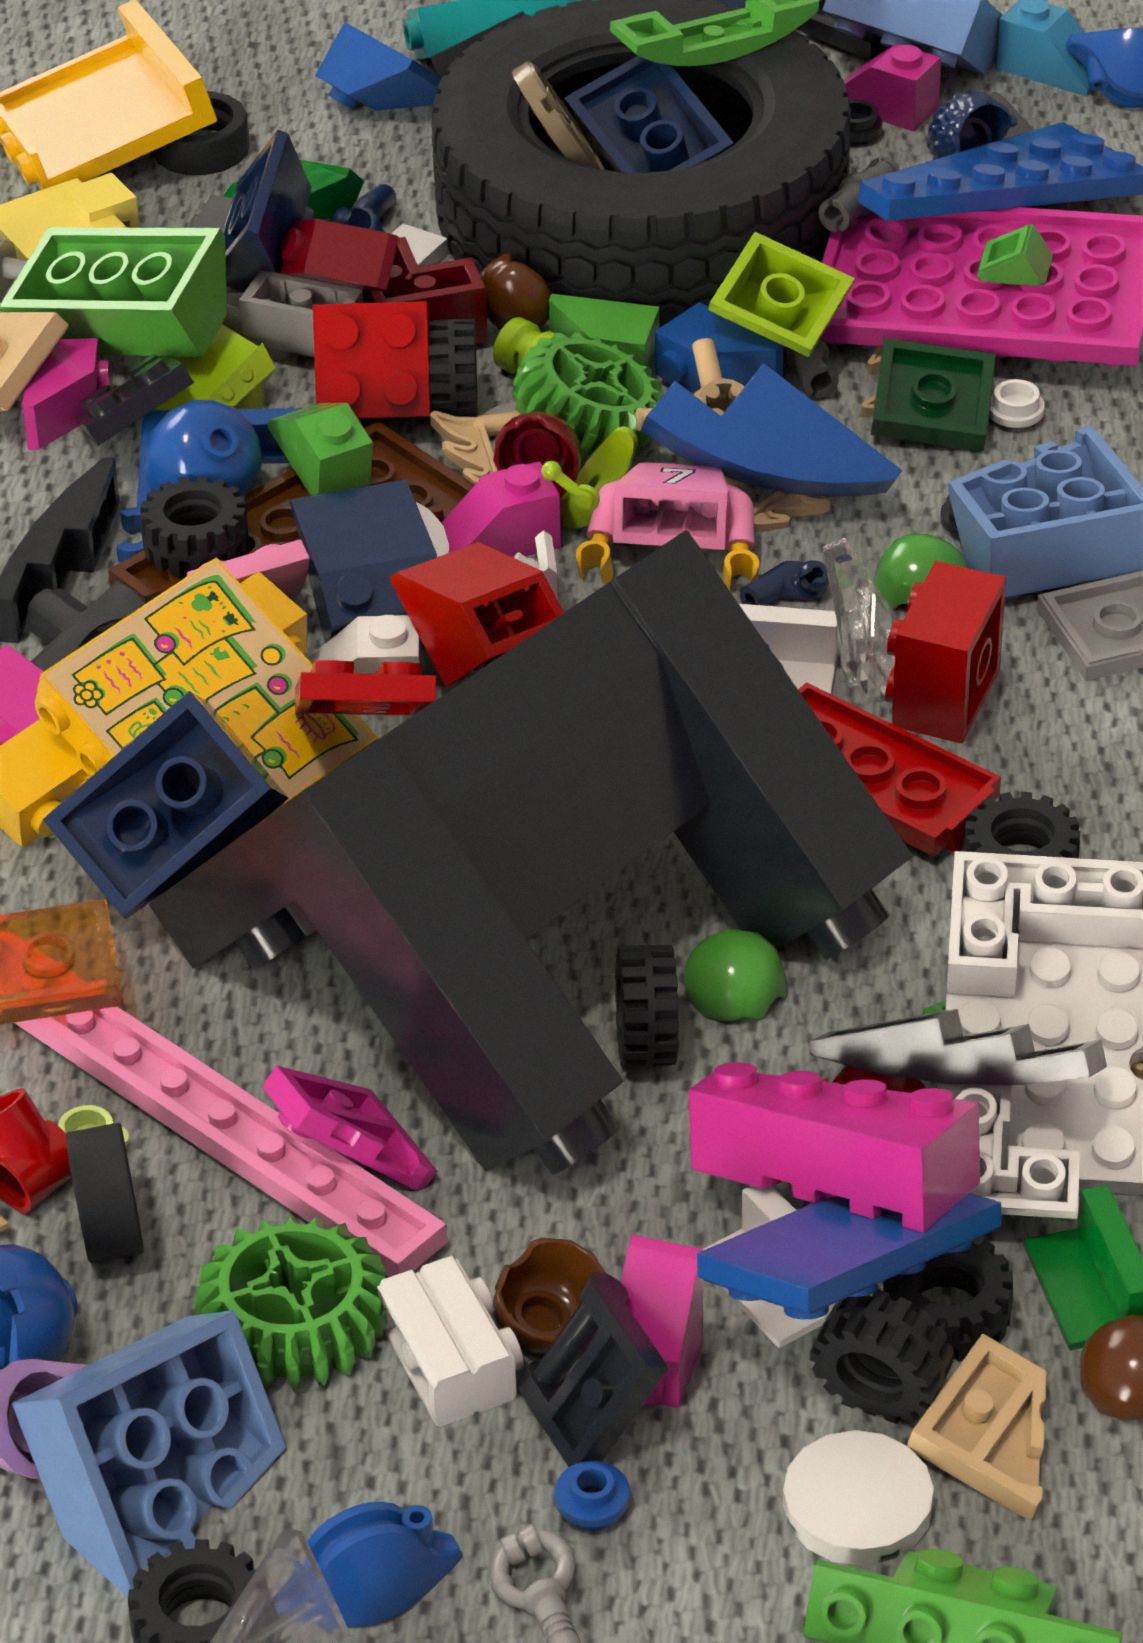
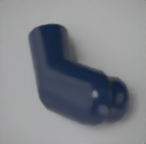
(378, 199)
(787, 582)

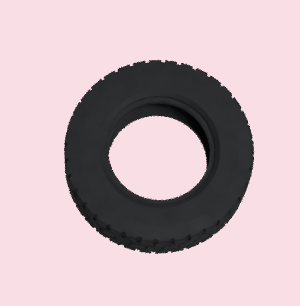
(623, 233)

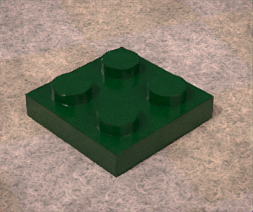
(933, 394)

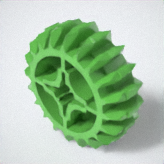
(586, 386)
(299, 1297)

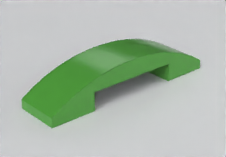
(712, 37)

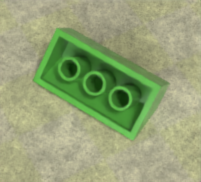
(129, 287)

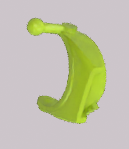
(605, 465)

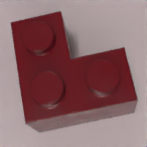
(449, 287)

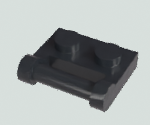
(606, 1384)

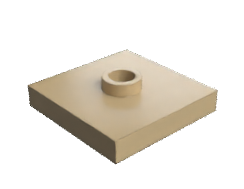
(24, 346)

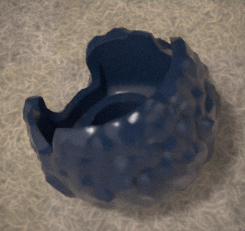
(968, 123)

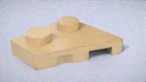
(989, 1426)

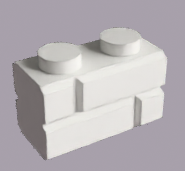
(449, 1341)

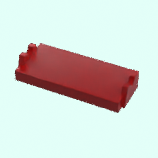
(912, 781)

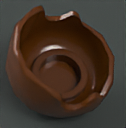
(514, 292)
(542, 1290)
(1114, 1368)

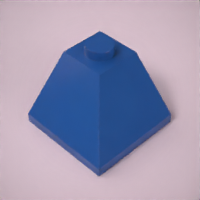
(374, 74)

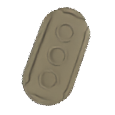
(555, 116)

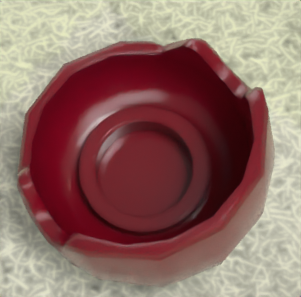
(538, 438)

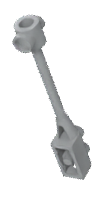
(270, 311)

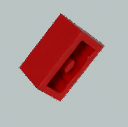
(474, 607)

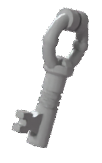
(546, 1595)

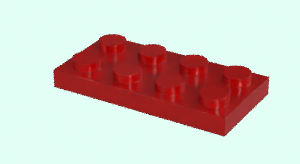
(391, 691)

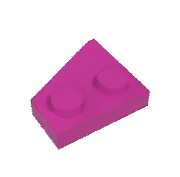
(350, 1122)

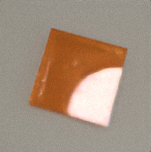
(57, 962)

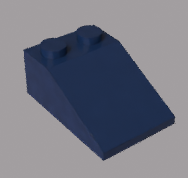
(646, 119)
(263, 210)
(355, 546)
(164, 805)

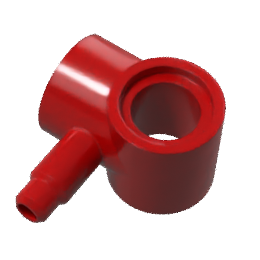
(31, 1153)

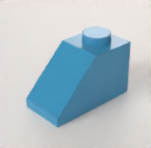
(1035, 48)

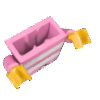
(661, 502)

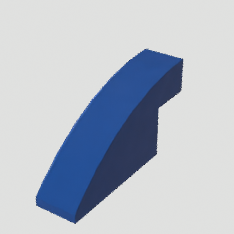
(771, 440)

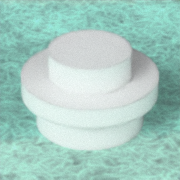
(1016, 404)

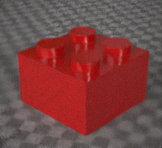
(373, 358)
(946, 651)

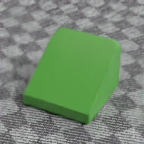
(1016, 258)

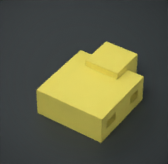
(92, 204)

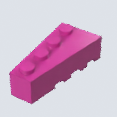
(837, 1140)

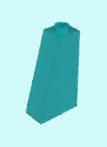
(449, 23)

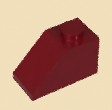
(338, 254)

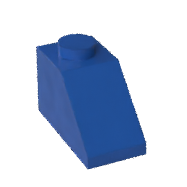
(737, 348)

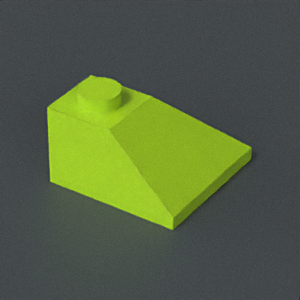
(781, 294)

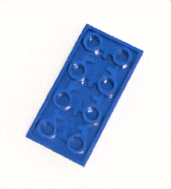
(832, 1254)

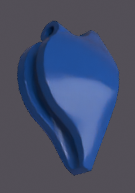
(1112, 63)
(381, 1559)

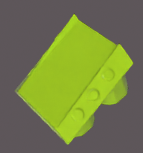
(229, 372)

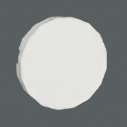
(858, 1497)

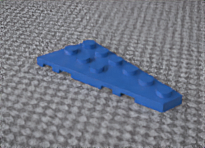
(1016, 172)

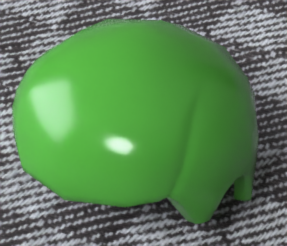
(909, 562)
(734, 976)

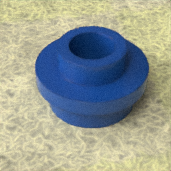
(596, 1509)

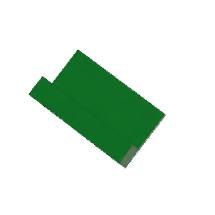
(1089, 1270)

